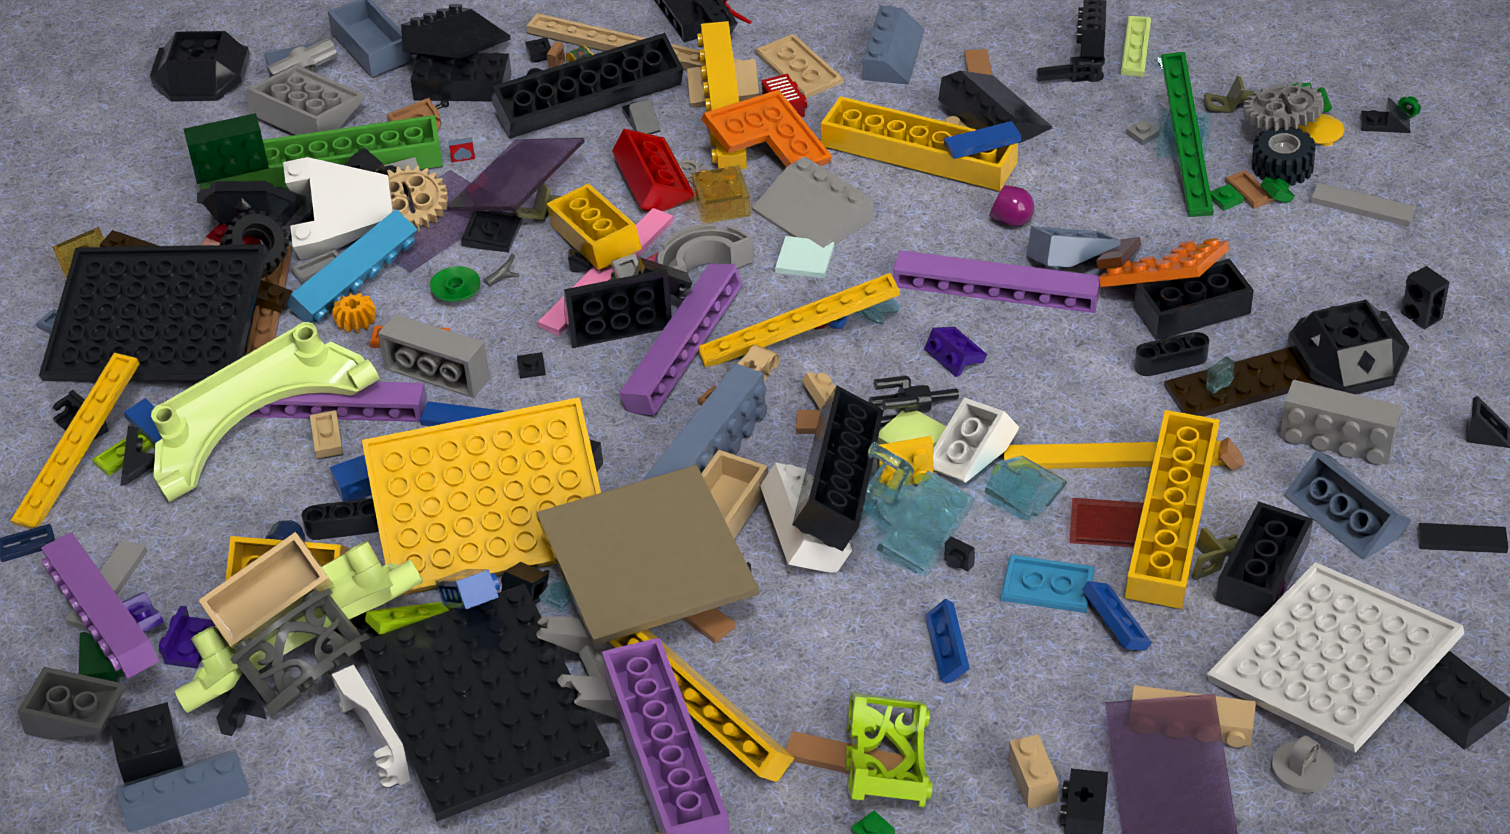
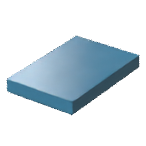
(1046, 583)

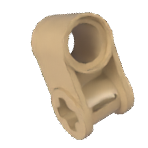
(760, 360)

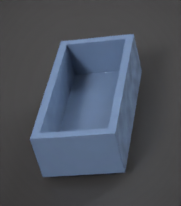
(368, 36)

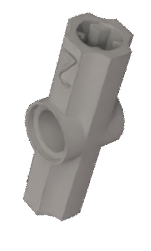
(305, 57)

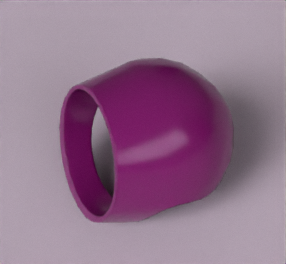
(1013, 206)

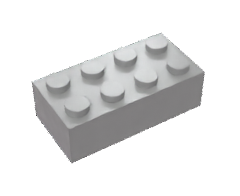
(434, 355)
(1340, 422)

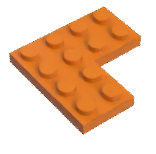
(769, 120)
(1183, 262)

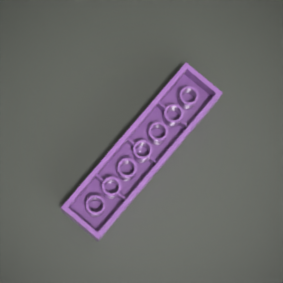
(663, 740)

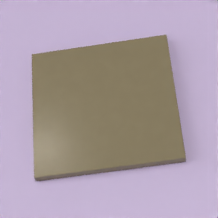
(646, 554)

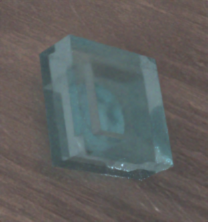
(1220, 375)
(557, 595)

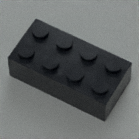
(457, 78)
(1194, 302)
(1264, 559)
(1459, 701)

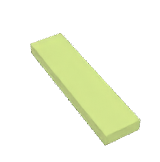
(1136, 46)

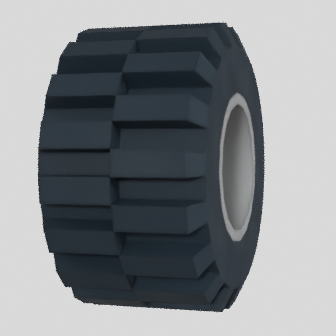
(1284, 155)

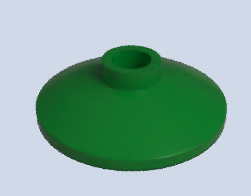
(455, 283)

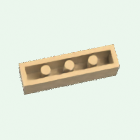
(1234, 714)

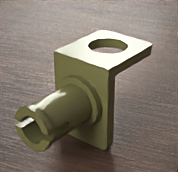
(1235, 96)
(538, 211)
(1212, 550)

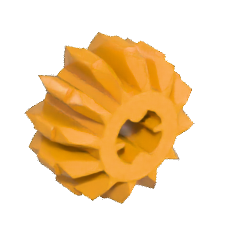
(354, 312)

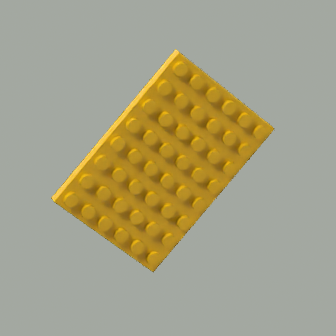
(474, 488)

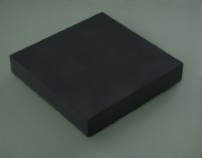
(491, 230)

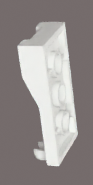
(357, 696)

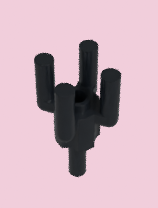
(908, 397)

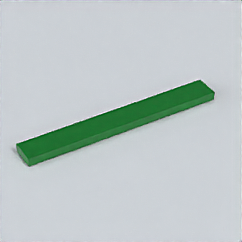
(1187, 135)

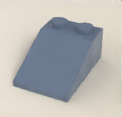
(1067, 247)

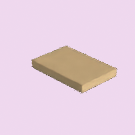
(745, 76)

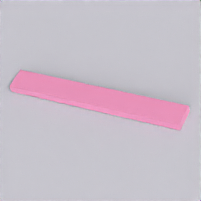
(648, 229)

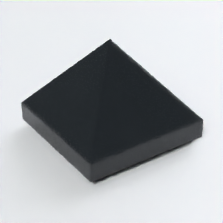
(578, 262)

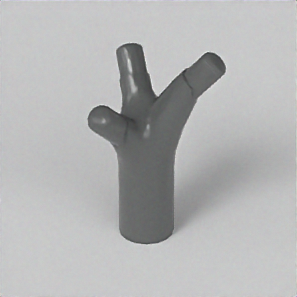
(501, 273)

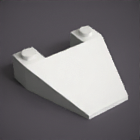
(344, 204)

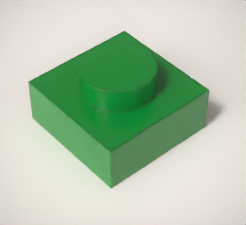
(1278, 189)
(1226, 197)
(872, 824)

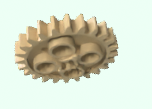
(424, 191)

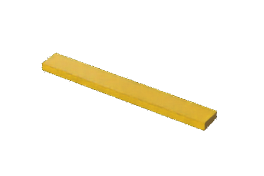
(799, 320)
(75, 441)
(1092, 454)

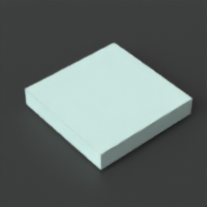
(803, 257)

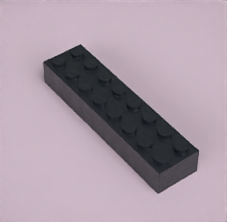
(586, 85)
(838, 469)

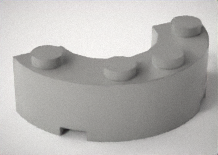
(706, 245)

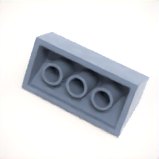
(892, 46)
(1346, 506)
(182, 790)

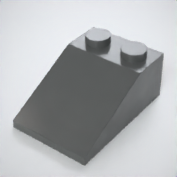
(68, 704)

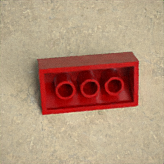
(651, 170)

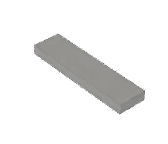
(1363, 204)
(116, 572)

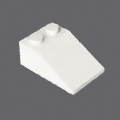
(972, 440)

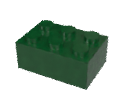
(226, 148)

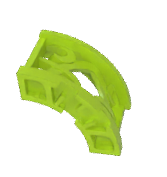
(898, 781)

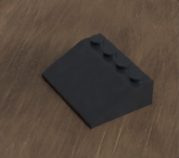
(451, 33)
(985, 102)
(617, 308)

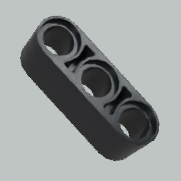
(1171, 354)
(340, 519)

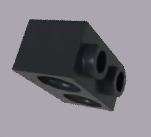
(1425, 297)

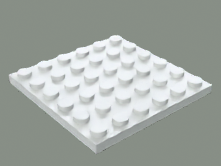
(1335, 655)

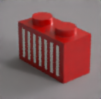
(788, 89)

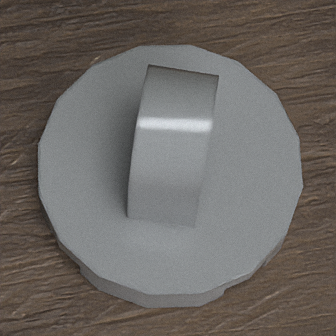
(1303, 766)

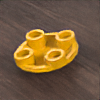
(1324, 129)

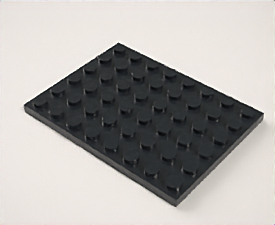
(166, 305)
(481, 702)

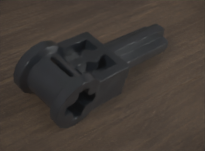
(1079, 70)

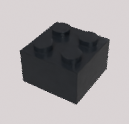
(145, 742)

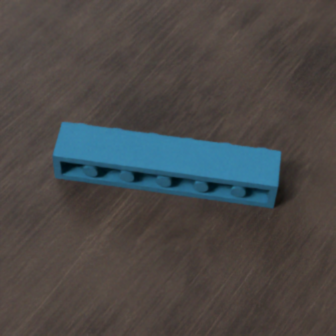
(352, 267)

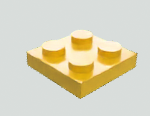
(917, 452)

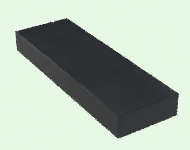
(1462, 538)

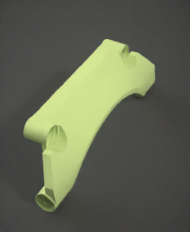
(206, 411)
(357, 588)

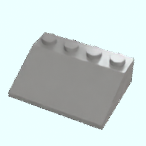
(302, 101)
(814, 204)

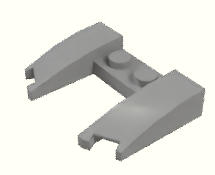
(572, 635)

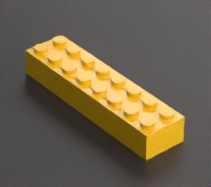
(912, 143)
(1172, 510)

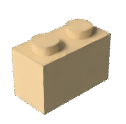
(1033, 771)

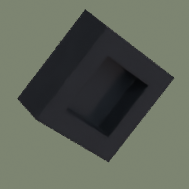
(538, 49)
(531, 365)
(959, 554)

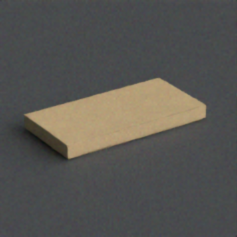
(801, 64)

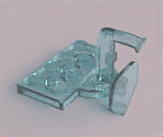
(915, 518)

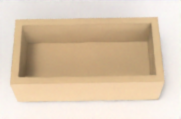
(735, 487)
(265, 590)

